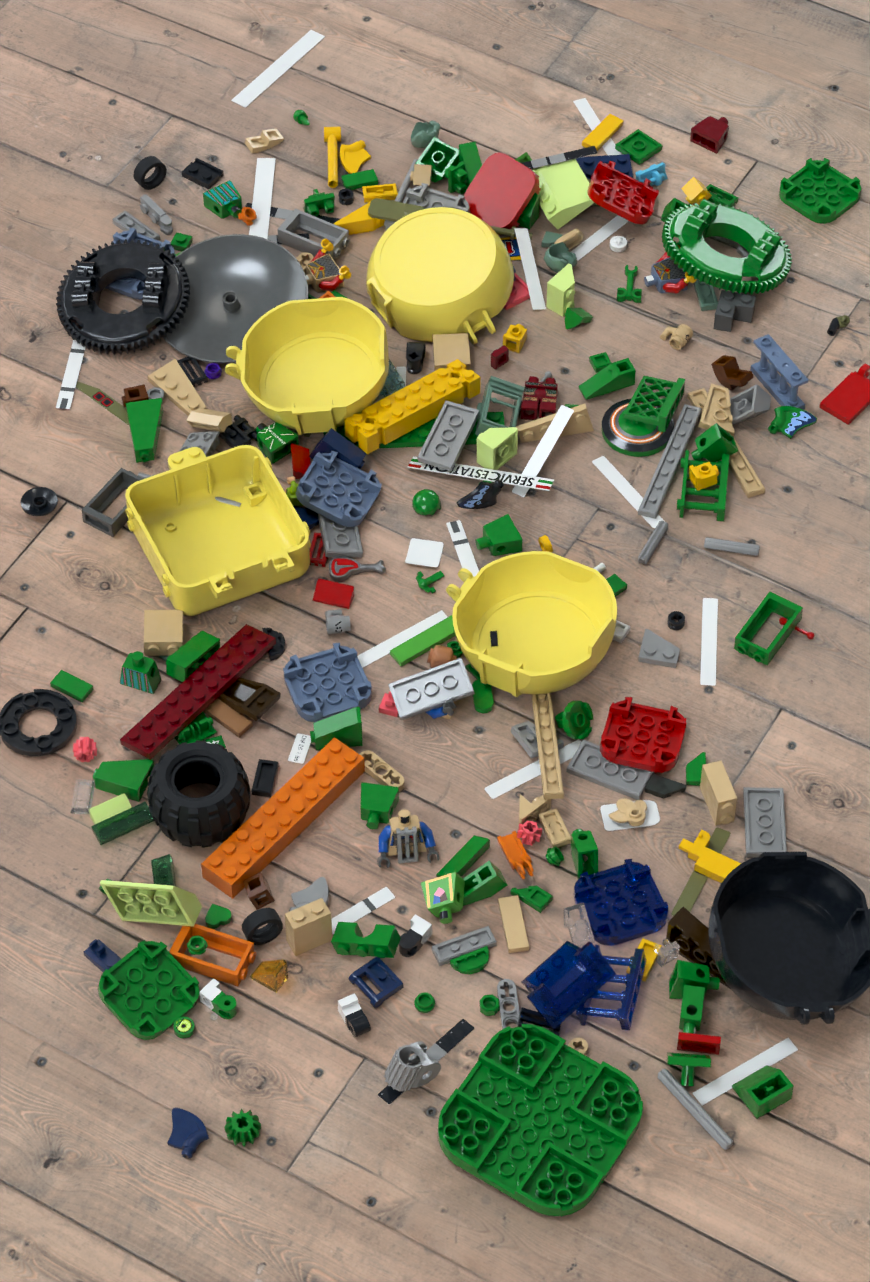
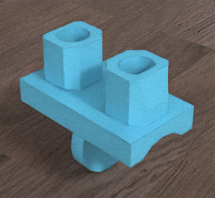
(654, 173)

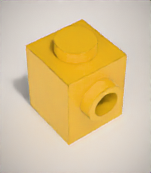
(695, 191)

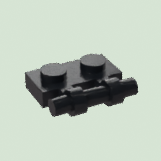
(235, 436)

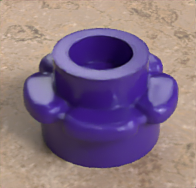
(213, 371)

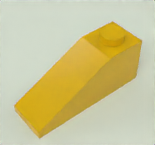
(360, 221)

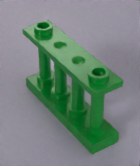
(718, 493)

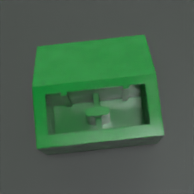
(764, 1090)

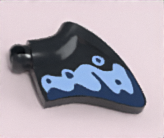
(482, 496)

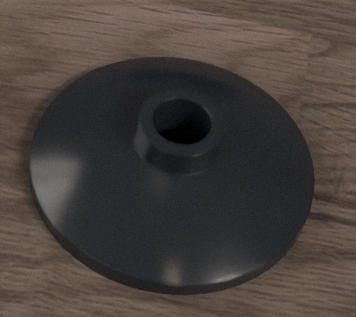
(39, 501)

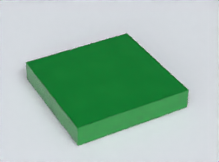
(639, 146)

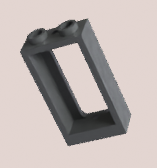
(102, 500)

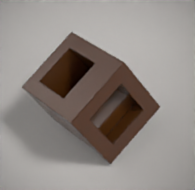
(134, 394)
(258, 891)

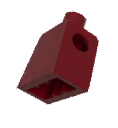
(710, 133)

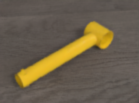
(332, 136)

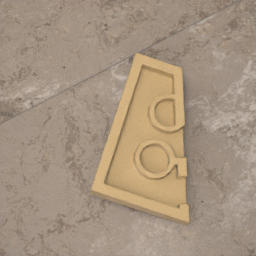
(717, 409)

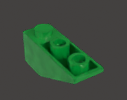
(611, 378)

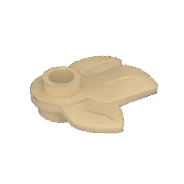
(629, 812)

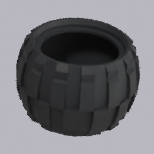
(205, 818)

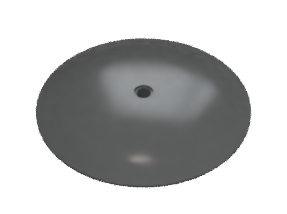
(231, 287)

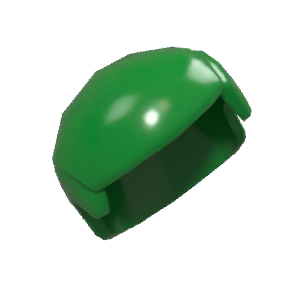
(426, 502)

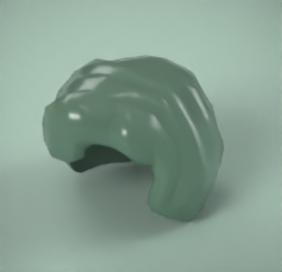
(424, 133)
(558, 257)

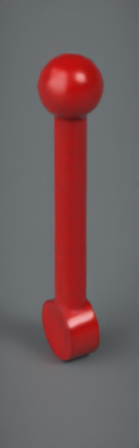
(810, 635)

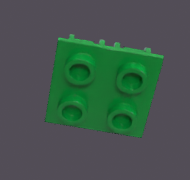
(198, 730)

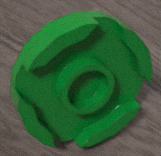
(575, 719)

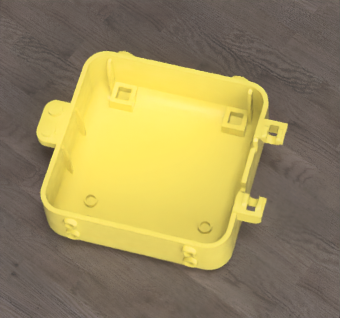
(211, 549)

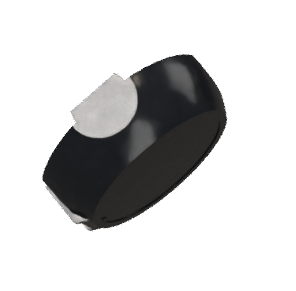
(791, 936)

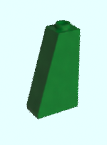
(145, 425)

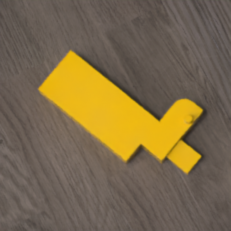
(708, 861)

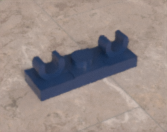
(101, 955)

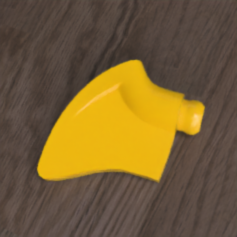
(353, 156)

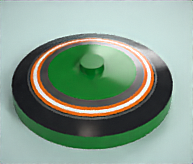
(632, 436)

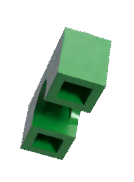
(380, 943)

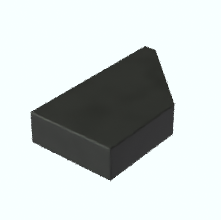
(663, 787)

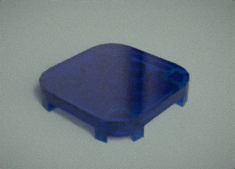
(621, 903)

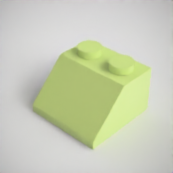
(561, 291)
(496, 447)

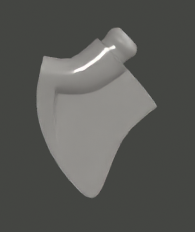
(315, 891)

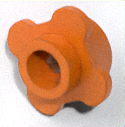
(247, 215)

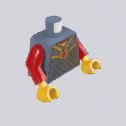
(668, 276)

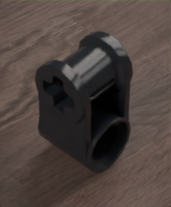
(415, 356)

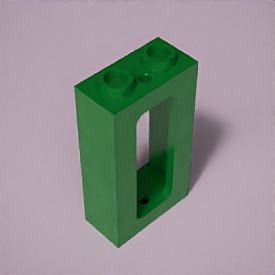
(771, 604)

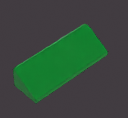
(466, 856)

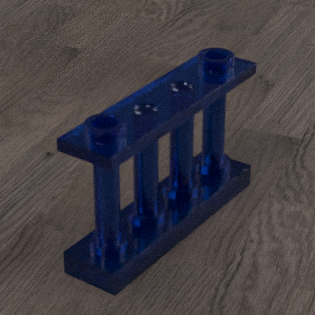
(628, 997)

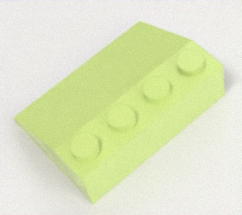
(563, 191)
(152, 903)

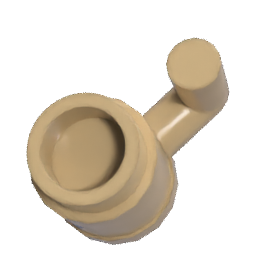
(679, 337)

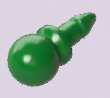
(301, 117)

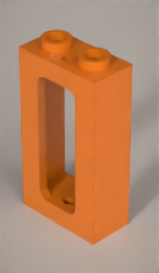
(219, 942)

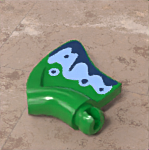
(790, 420)

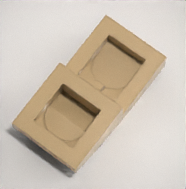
(267, 140)

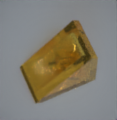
(271, 974)

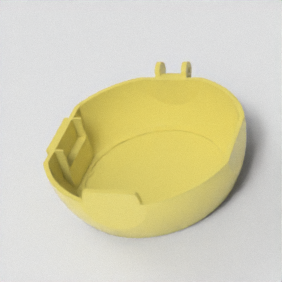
(439, 274)
(313, 362)
(548, 619)

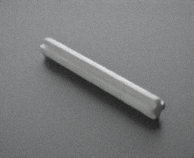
(695, 1109)

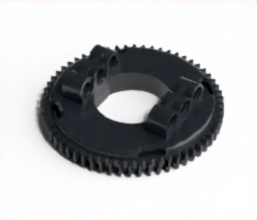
(163, 299)

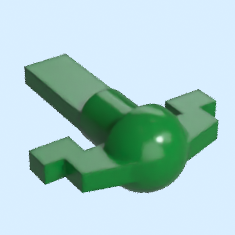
(424, 583)

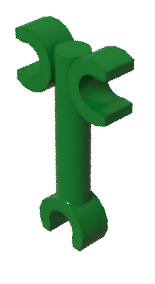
(628, 293)

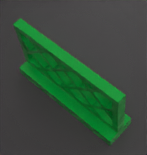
(668, 404)

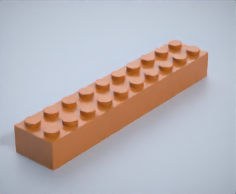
(283, 817)

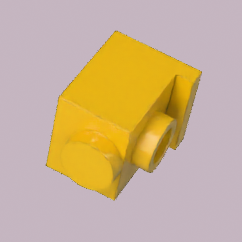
(517, 334)
(703, 475)

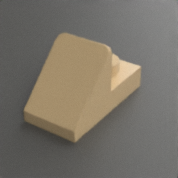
(530, 811)

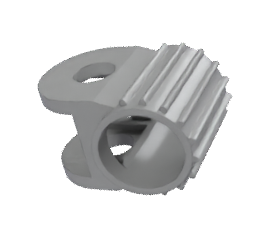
(404, 1076)

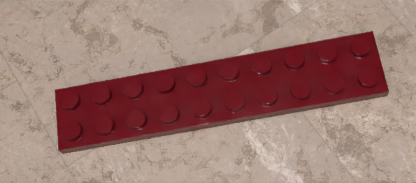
(197, 691)

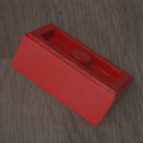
(300, 460)
(333, 593)

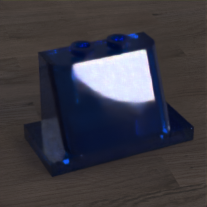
(566, 981)

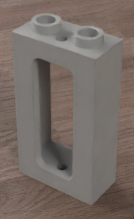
(316, 227)

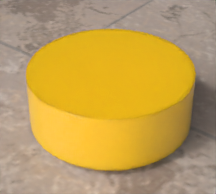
(545, 544)

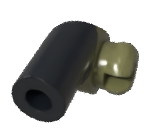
(837, 323)

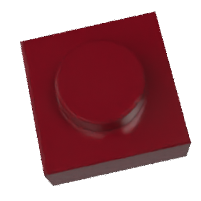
(499, 357)

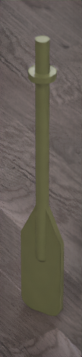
(395, 211)

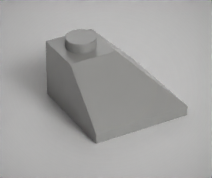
(749, 404)

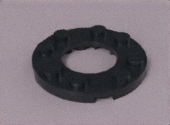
(44, 744)

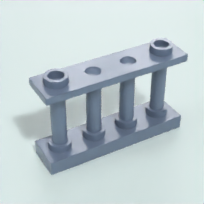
(769, 376)

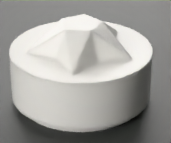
(618, 244)

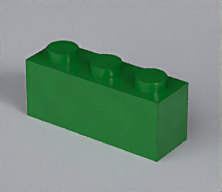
(191, 655)

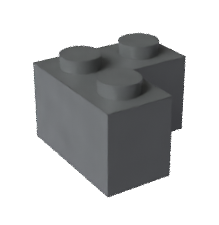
(733, 307)

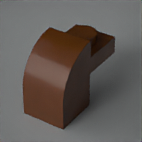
(729, 374)

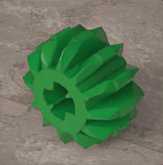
(242, 1127)

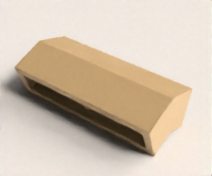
(209, 419)

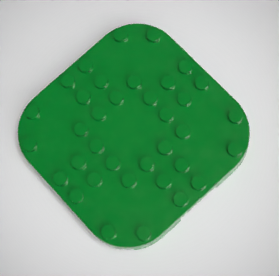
(540, 1120)

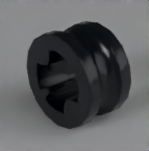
(346, 196)
(676, 625)

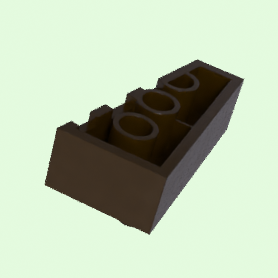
(693, 940)

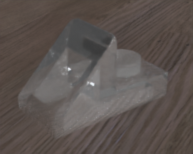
(578, 924)

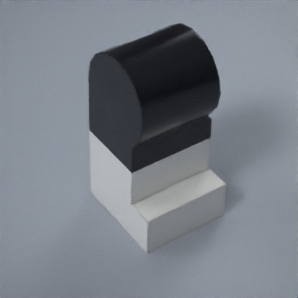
(415, 937)
(353, 1015)

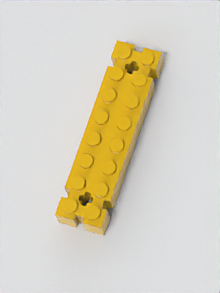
(411, 406)

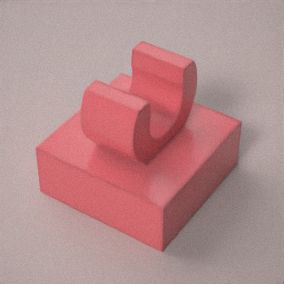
(388, 705)

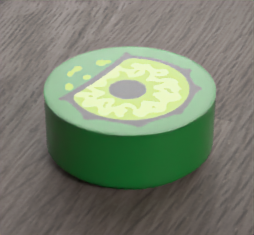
(184, 1027)

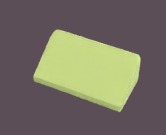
(109, 808)

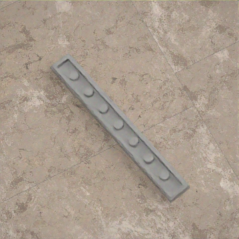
(669, 461)

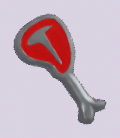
(343, 567)

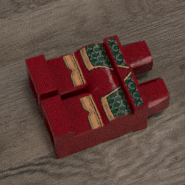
(539, 393)

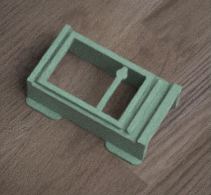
(505, 389)

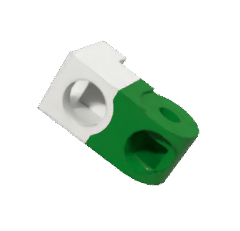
(217, 1001)

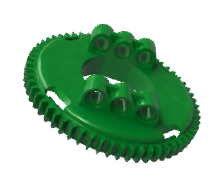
(767, 258)

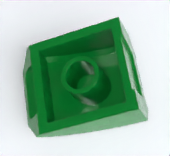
(440, 157)

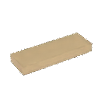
(513, 924)

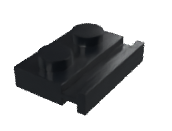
(202, 173)

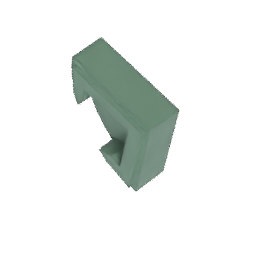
(550, 238)

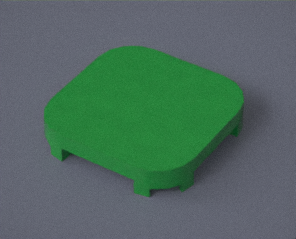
(820, 191)
(148, 990)

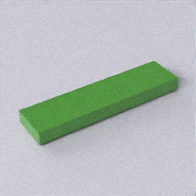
(423, 642)

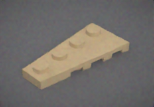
(177, 387)
(535, 430)

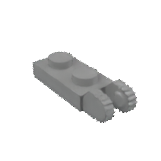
(156, 214)

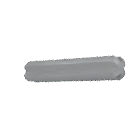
(652, 542)
(731, 546)

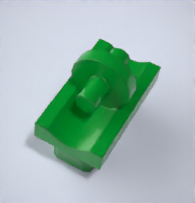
(457, 178)
(319, 201)

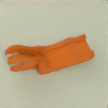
(516, 854)

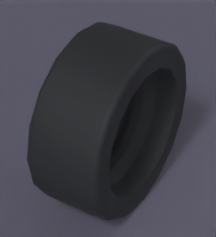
(156, 177)
(257, 919)

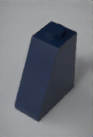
(346, 450)

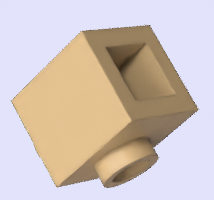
(421, 174)

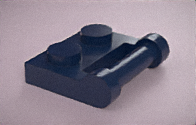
(381, 977)

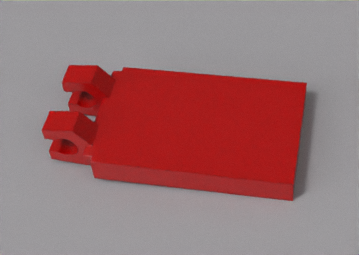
(849, 396)

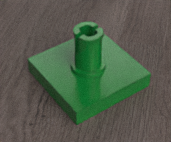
(688, 1064)

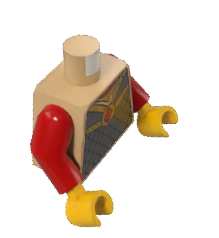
(323, 271)

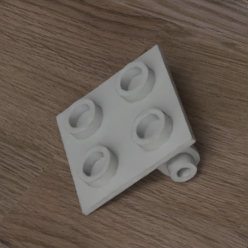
(205, 440)

